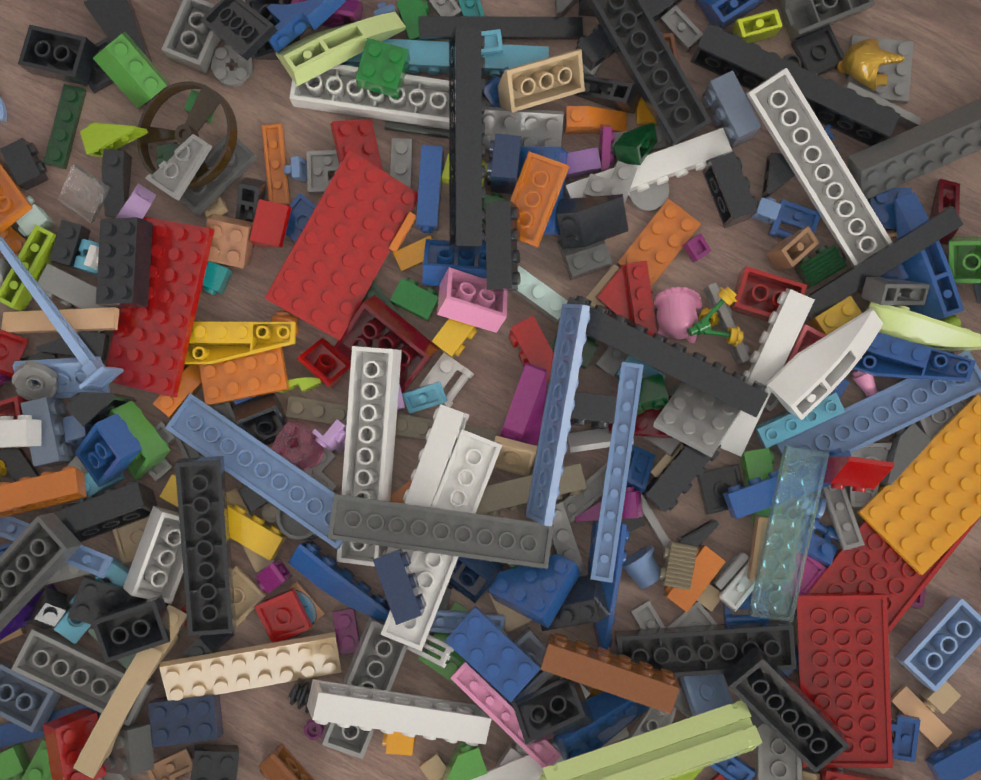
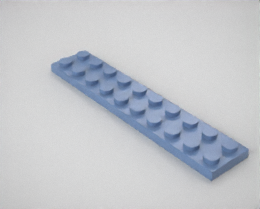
(557, 413)
(885, 413)
(255, 465)

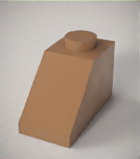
(792, 249)

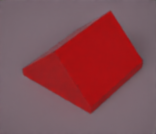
(270, 224)
(325, 362)

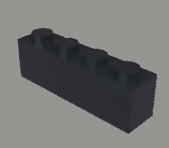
(502, 246)

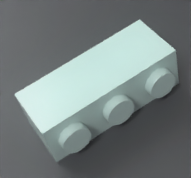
(540, 295)

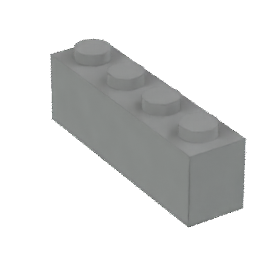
(68, 288)

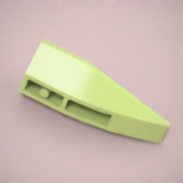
(335, 45)
(924, 330)

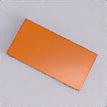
(400, 236)

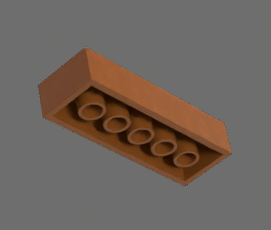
(610, 672)

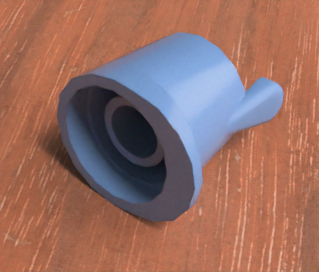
(643, 567)

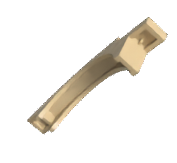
(112, 718)

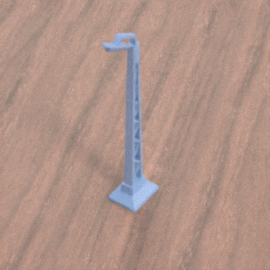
(97, 374)

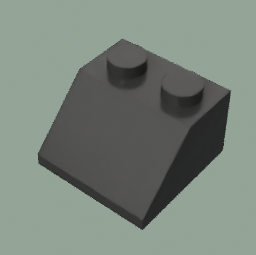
(586, 259)

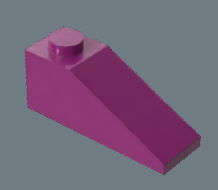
(631, 509)

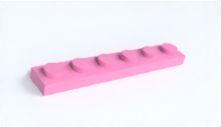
(502, 713)

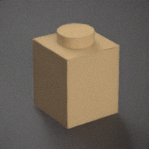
(940, 700)

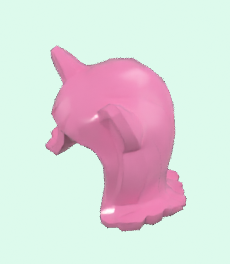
(677, 312)

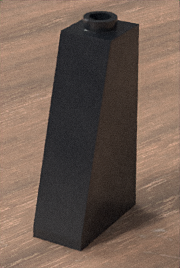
(116, 18)

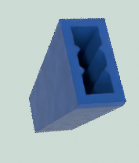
(430, 188)

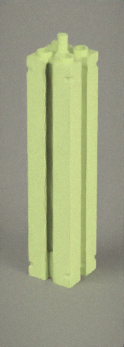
(666, 750)

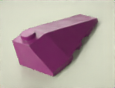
(527, 407)

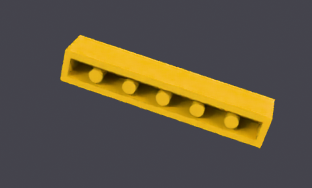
(243, 528)

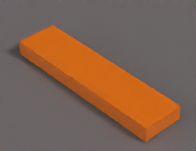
(274, 163)

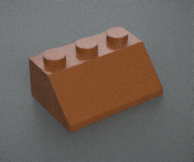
(283, 766)

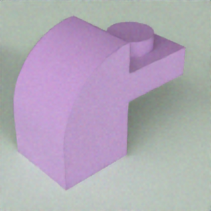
(137, 203)

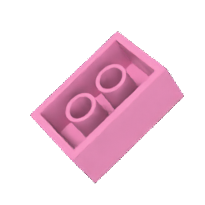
(468, 301)

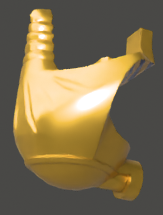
(864, 60)

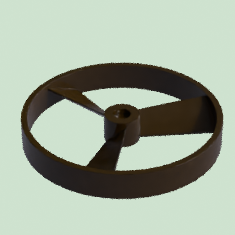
(202, 109)

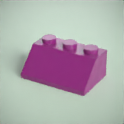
(348, 13)

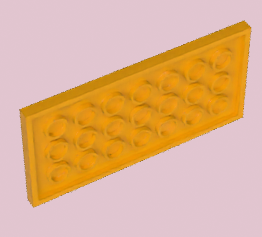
(934, 495)

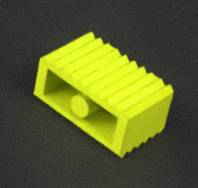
(758, 26)

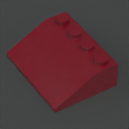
(369, 330)

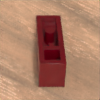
(946, 195)

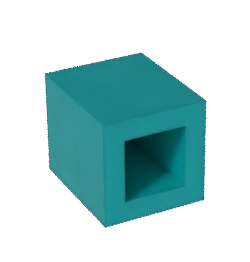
(216, 278)

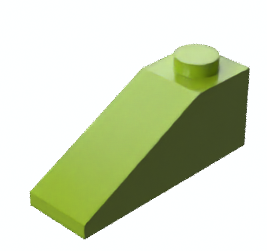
(108, 136)

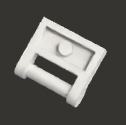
(443, 372)

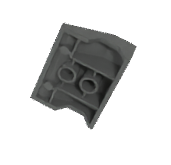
(811, 15)

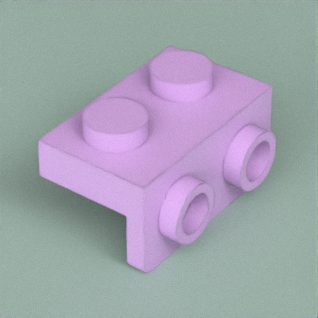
(333, 438)

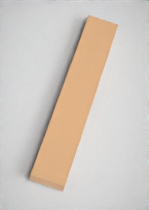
(80, 319)

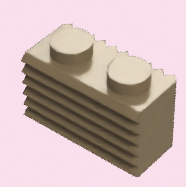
(678, 565)

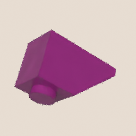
(273, 576)

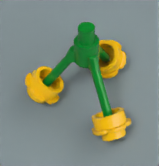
(709, 318)

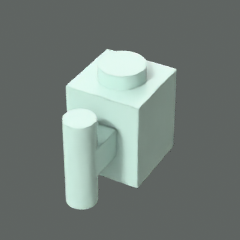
(34, 217)

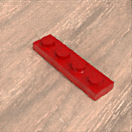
(641, 295)

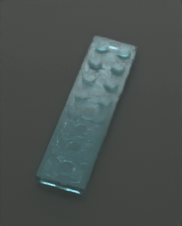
(788, 533)

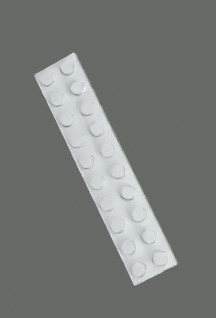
(458, 491)

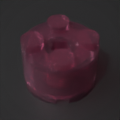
(298, 445)

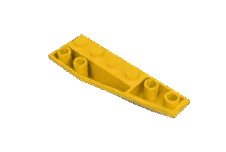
(231, 340)

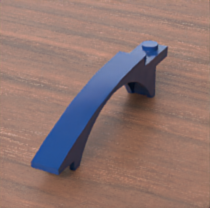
(297, 17)

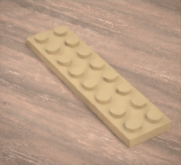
(251, 667)

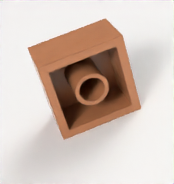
(230, 241)

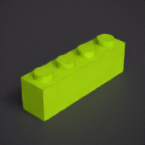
(34, 257)

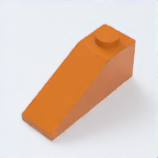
(588, 119)
(189, 383)

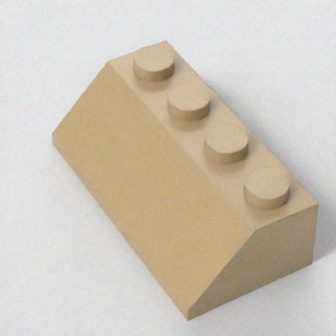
(541, 81)

